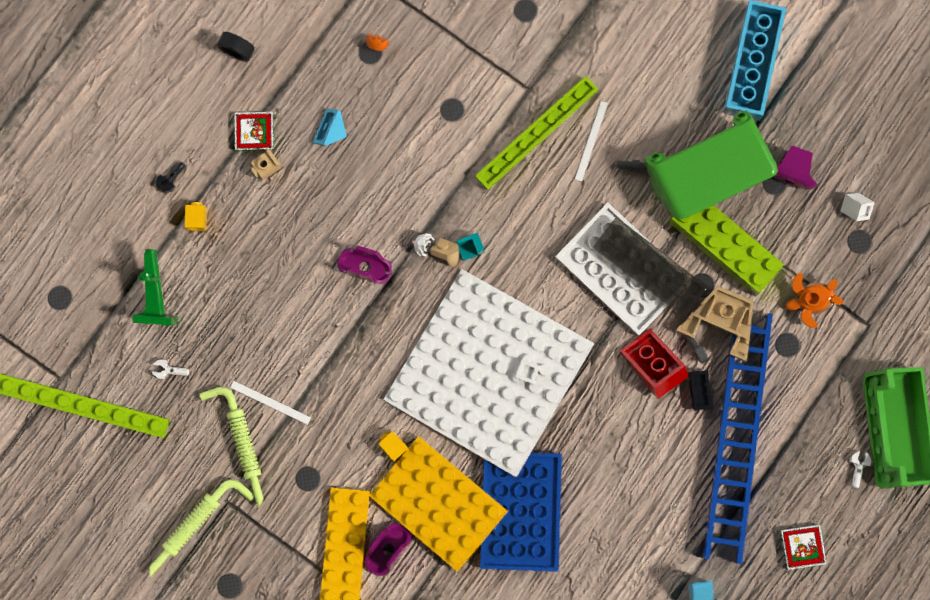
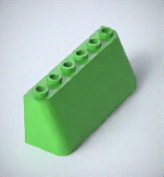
(898, 426)

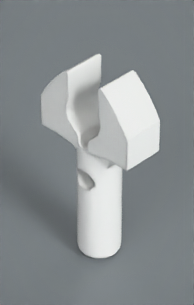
(169, 370)
(859, 467)

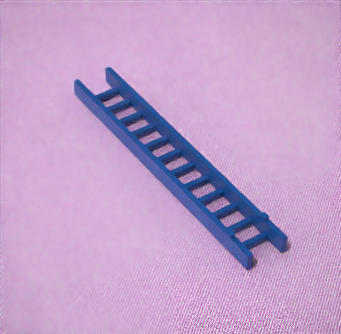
(761, 370)

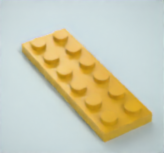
(345, 544)

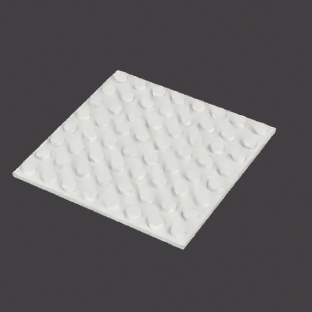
(467, 366)

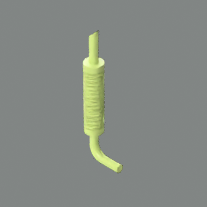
(241, 438)
(194, 521)

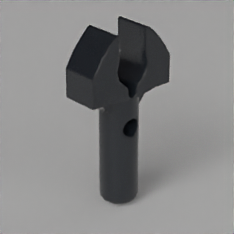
(169, 178)

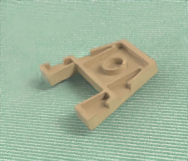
(726, 312)

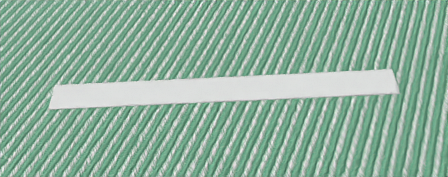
(591, 140)
(270, 402)

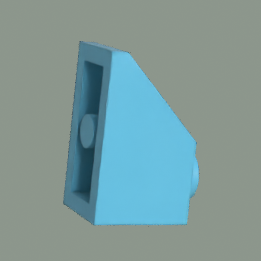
(701, 590)

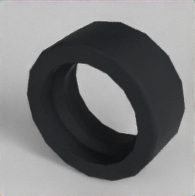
(235, 46)

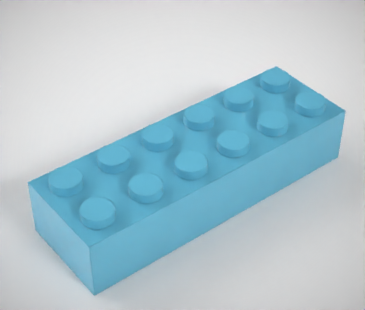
(755, 59)

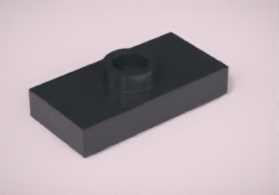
(700, 390)

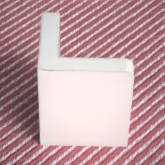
(857, 206)
(527, 372)

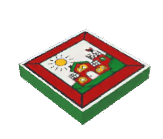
(254, 131)
(803, 547)

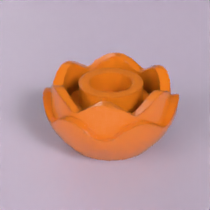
(376, 42)

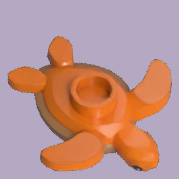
(812, 299)

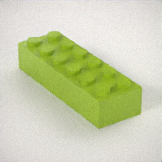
(730, 248)

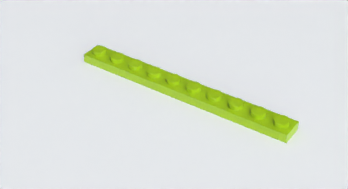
(83, 406)

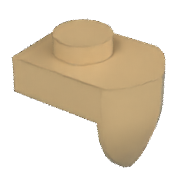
(446, 250)

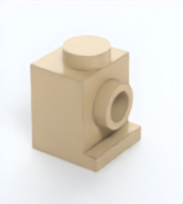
(272, 165)

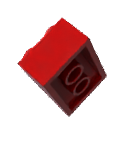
(655, 363)

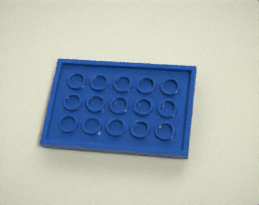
(531, 528)

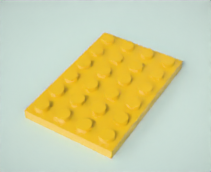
(438, 503)

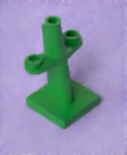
(154, 310)

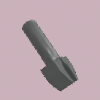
(699, 352)

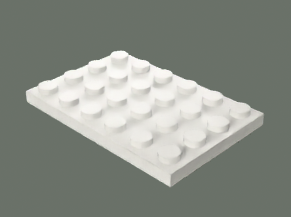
(605, 280)

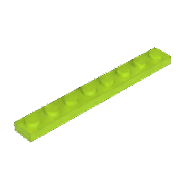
(536, 133)

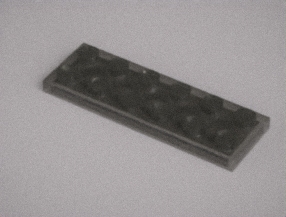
(650, 267)

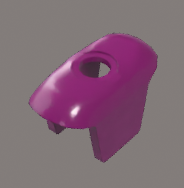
(795, 168)
(352, 258)
(376, 560)

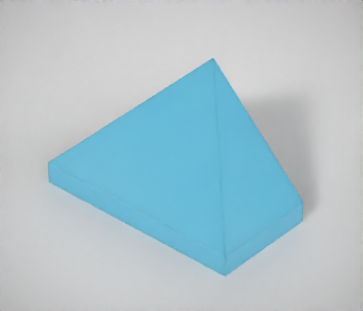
(330, 129)

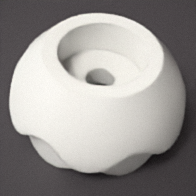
(423, 244)

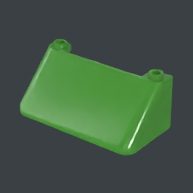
(712, 168)

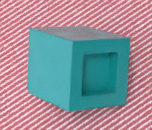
(470, 246)

